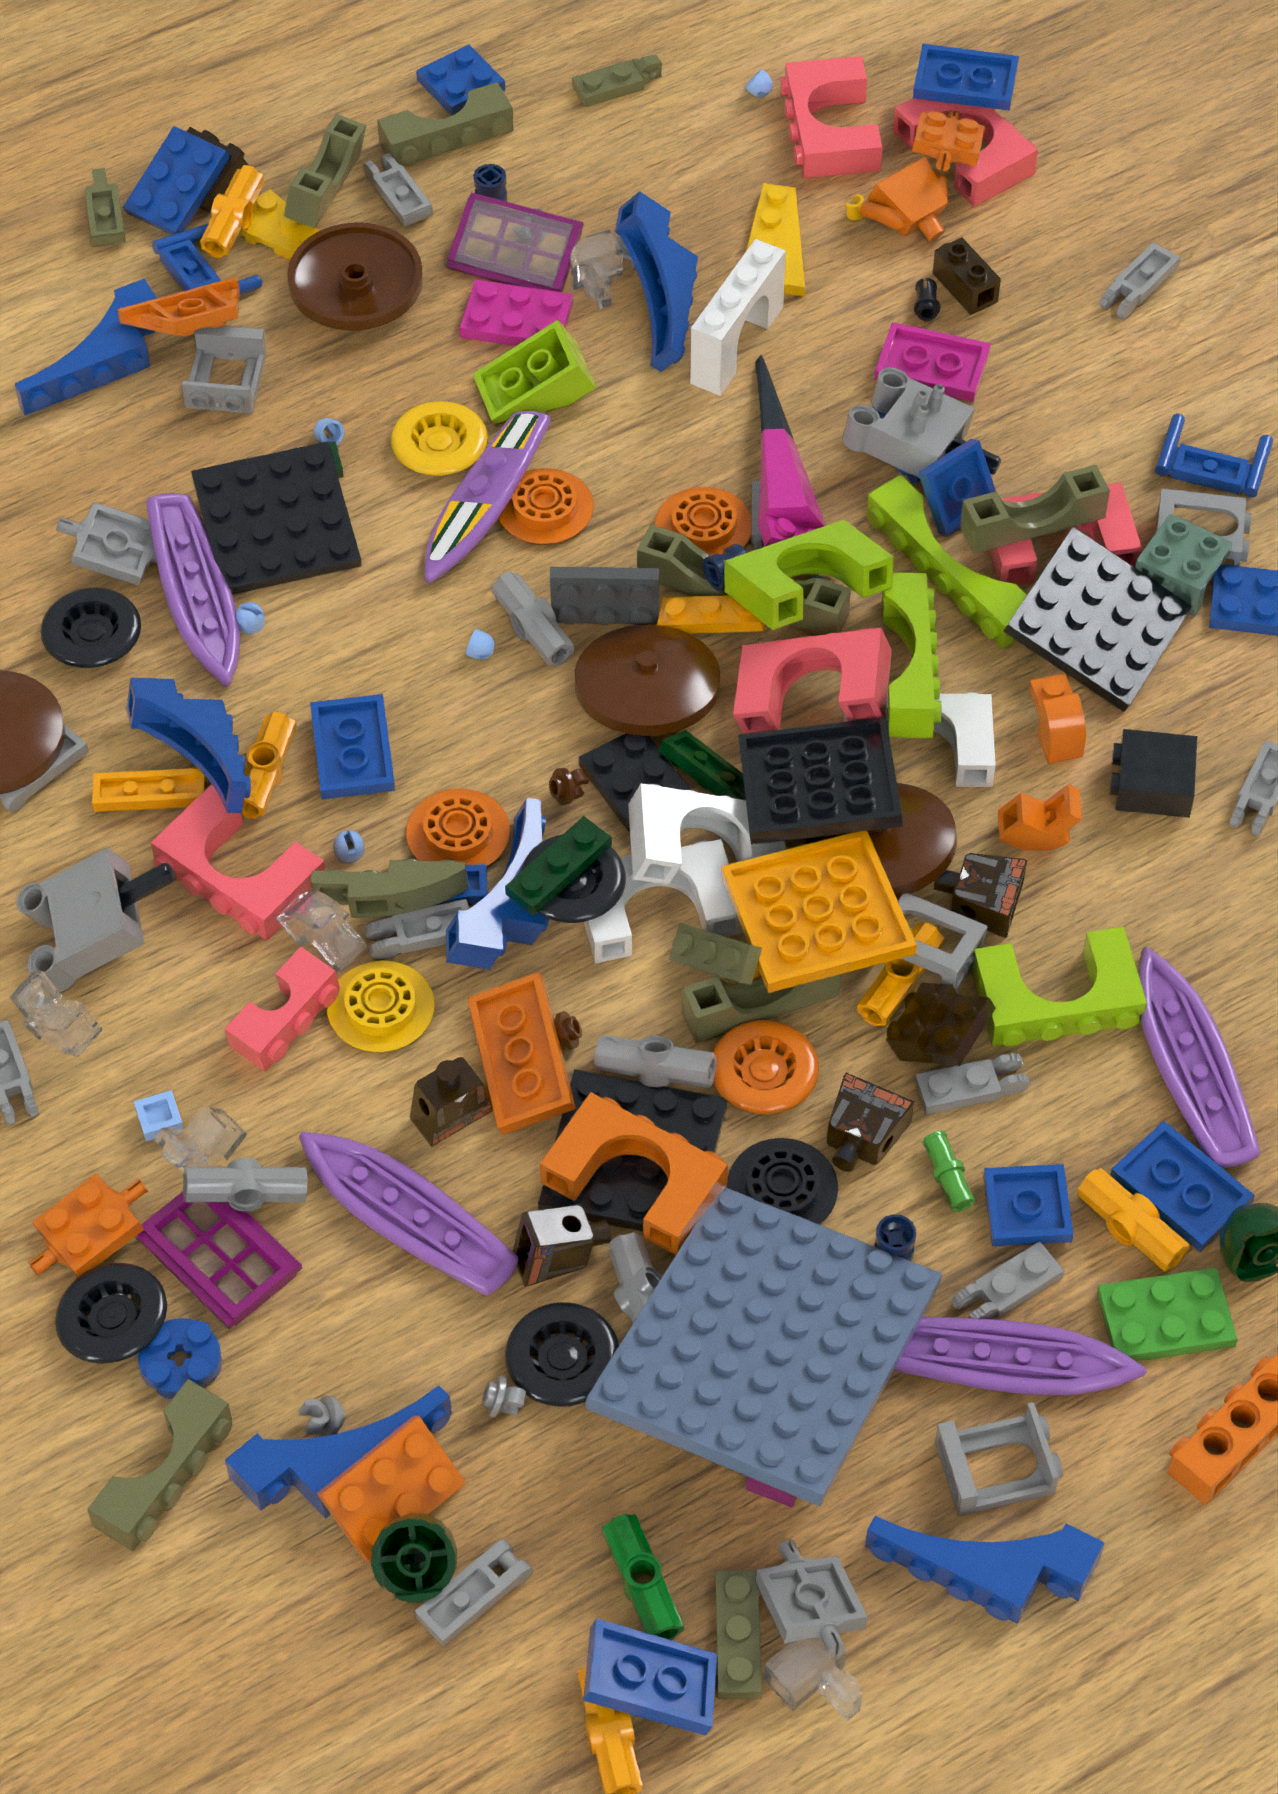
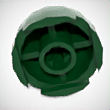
(1251, 1241)
(414, 1557)

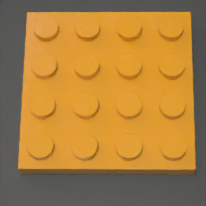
(818, 910)

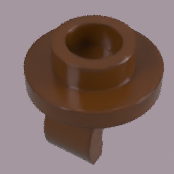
(566, 785)
(568, 1030)

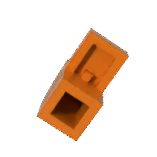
(1061, 718)
(1039, 824)

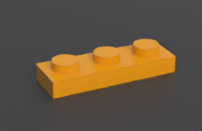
(707, 615)
(147, 789)

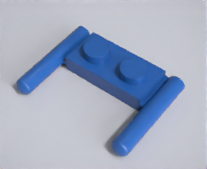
(188, 264)
(1210, 467)

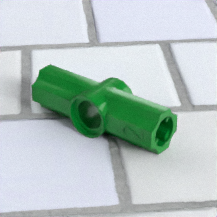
(634, 1557)

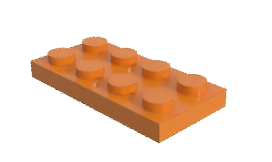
(521, 1053)

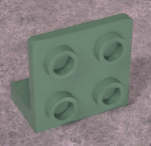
(1183, 559)

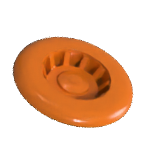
(545, 514)
(704, 515)
(457, 824)
(763, 1080)

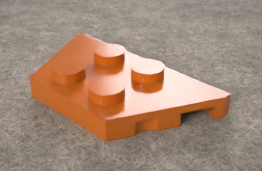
(187, 310)

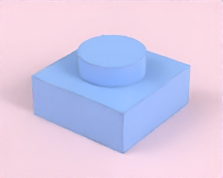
(156, 1113)

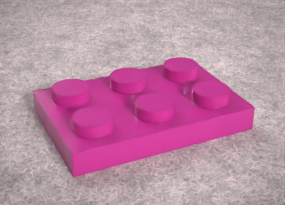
(511, 312)
(936, 359)

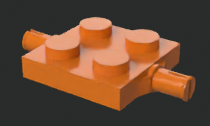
(948, 138)
(87, 1226)

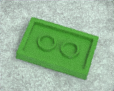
(1167, 1315)

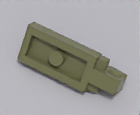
(616, 80)
(104, 211)

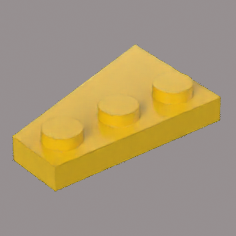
(273, 228)

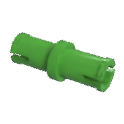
(948, 1171)

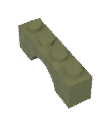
(417, 138)
(315, 188)
(1073, 501)
(718, 1006)
(131, 1506)

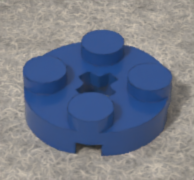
(176, 1336)

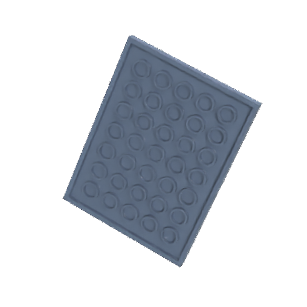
(766, 1345)

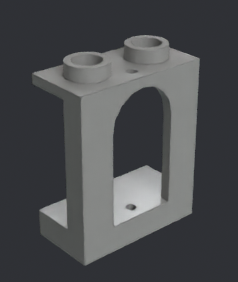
(230, 344)
(1210, 502)
(952, 966)
(1023, 1430)

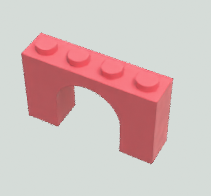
(821, 147)
(1000, 165)
(1116, 533)
(773, 667)
(251, 900)

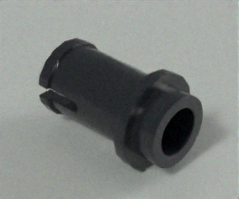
(927, 305)

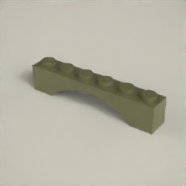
(681, 568)

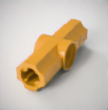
(232, 212)
(266, 761)
(891, 989)
(1133, 1219)
(612, 1741)

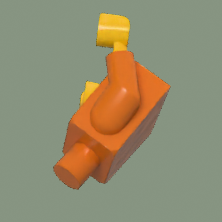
(906, 201)

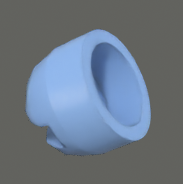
(759, 84)
(332, 427)
(250, 617)
(480, 645)
(341, 849)

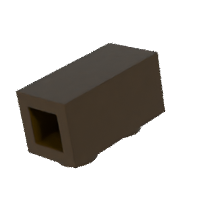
(966, 275)

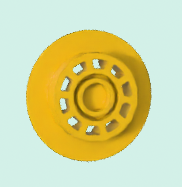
(439, 446)
(379, 997)

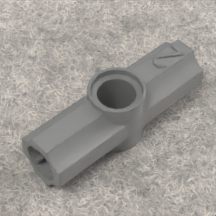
(532, 619)
(655, 1061)
(245, 1184)
(634, 1273)

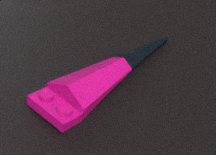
(786, 494)

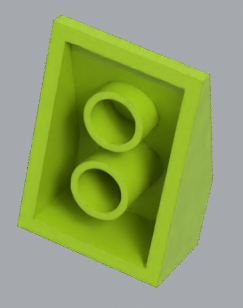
(535, 375)

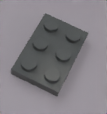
(605, 595)

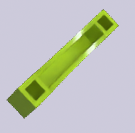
(900, 515)
(913, 694)

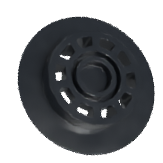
(91, 636)
(582, 898)
(784, 1173)
(115, 1322)
(562, 1356)

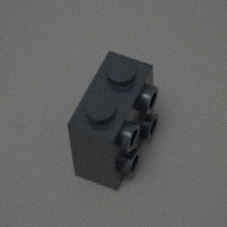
(1154, 773)

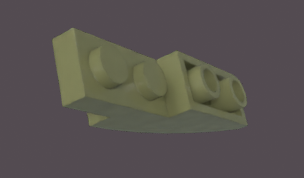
(404, 889)

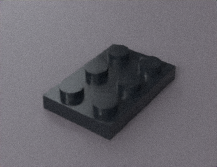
(623, 765)

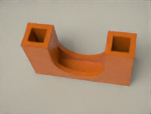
(607, 1131)

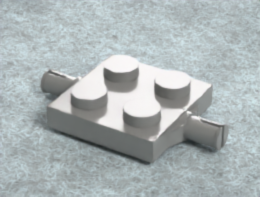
(111, 543)
(811, 1598)

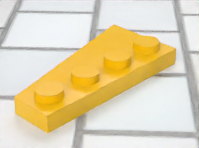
(778, 225)

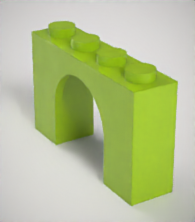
(839, 550)
(1022, 1016)

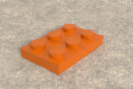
(393, 1479)

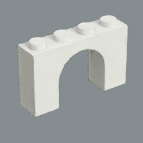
(749, 293)
(969, 730)
(661, 813)
(697, 878)

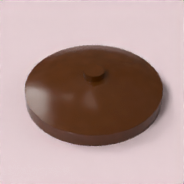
(355, 276)
(647, 680)
(29, 730)
(921, 847)

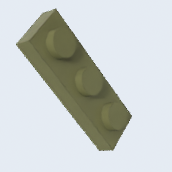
(715, 954)
(738, 1634)

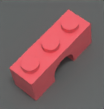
(265, 1034)

